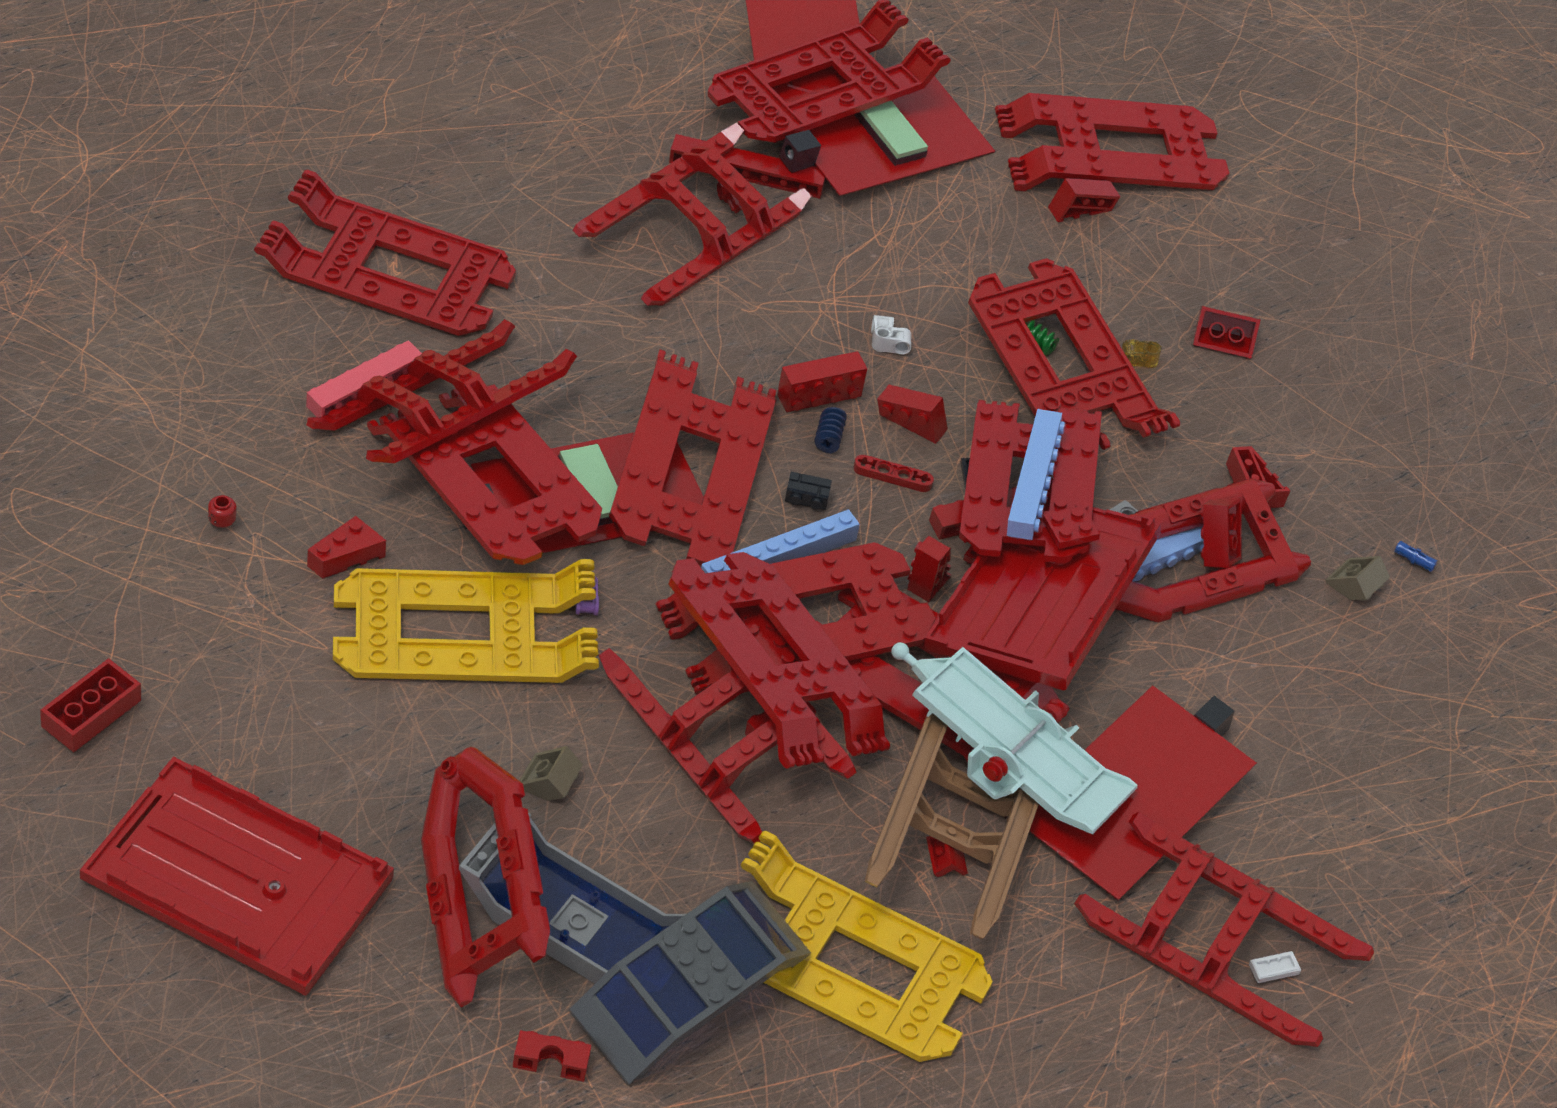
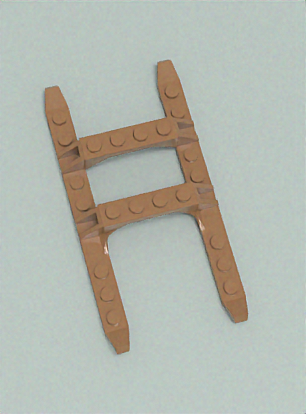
(913, 810)

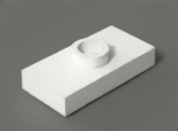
(1274, 967)

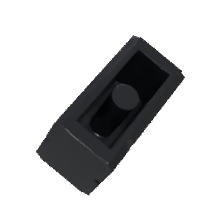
(808, 490)

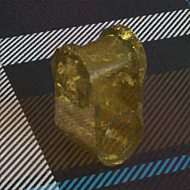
(1143, 352)

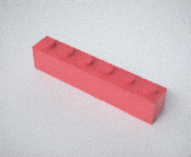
(345, 387)

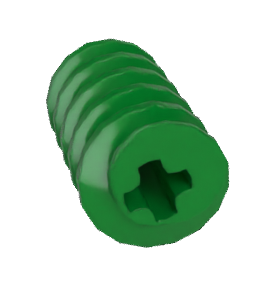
(1046, 342)

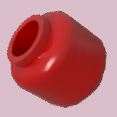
(222, 511)

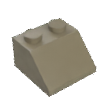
(1359, 577)
(551, 773)

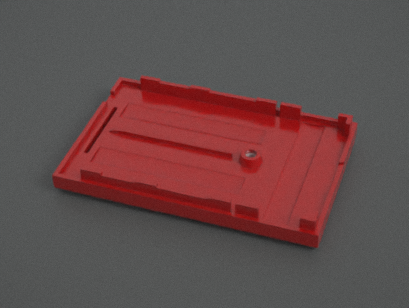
(1039, 614)
(238, 874)

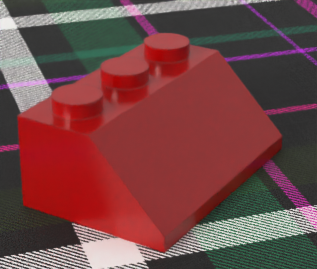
(1226, 332)
(1222, 532)

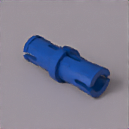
(1415, 556)

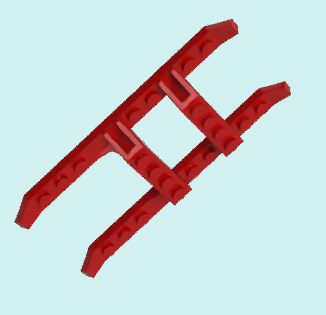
(717, 245)
(451, 368)
(677, 730)
(1212, 974)

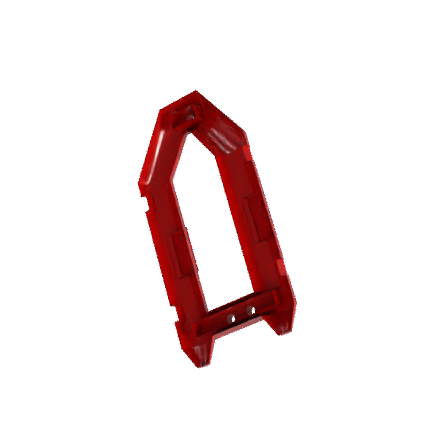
(1276, 566)
(529, 925)

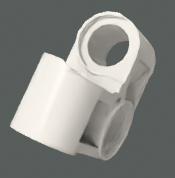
(889, 338)

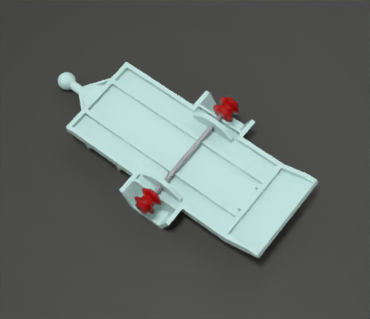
(1017, 740)

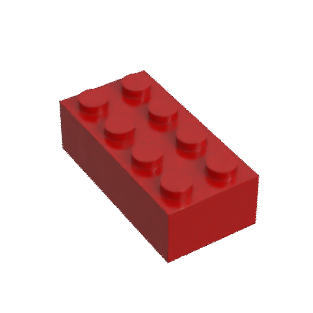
(822, 381)
(90, 705)

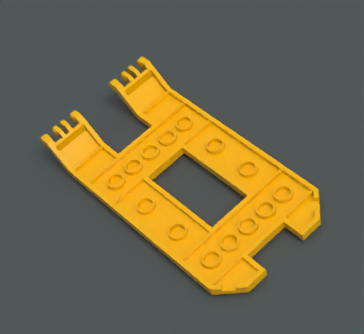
(511, 606)
(824, 906)

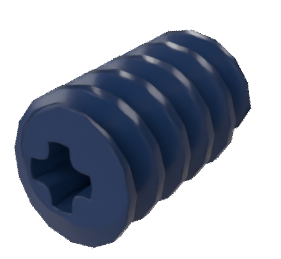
(830, 429)

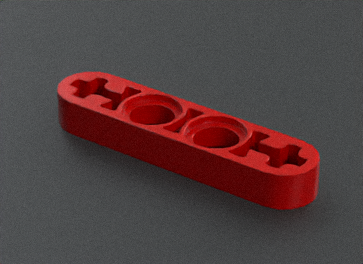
(893, 474)

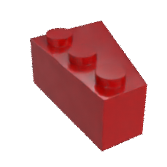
(1083, 197)
(914, 411)
(1246, 464)
(345, 547)
(929, 568)

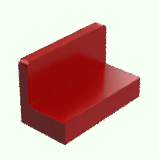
(945, 858)

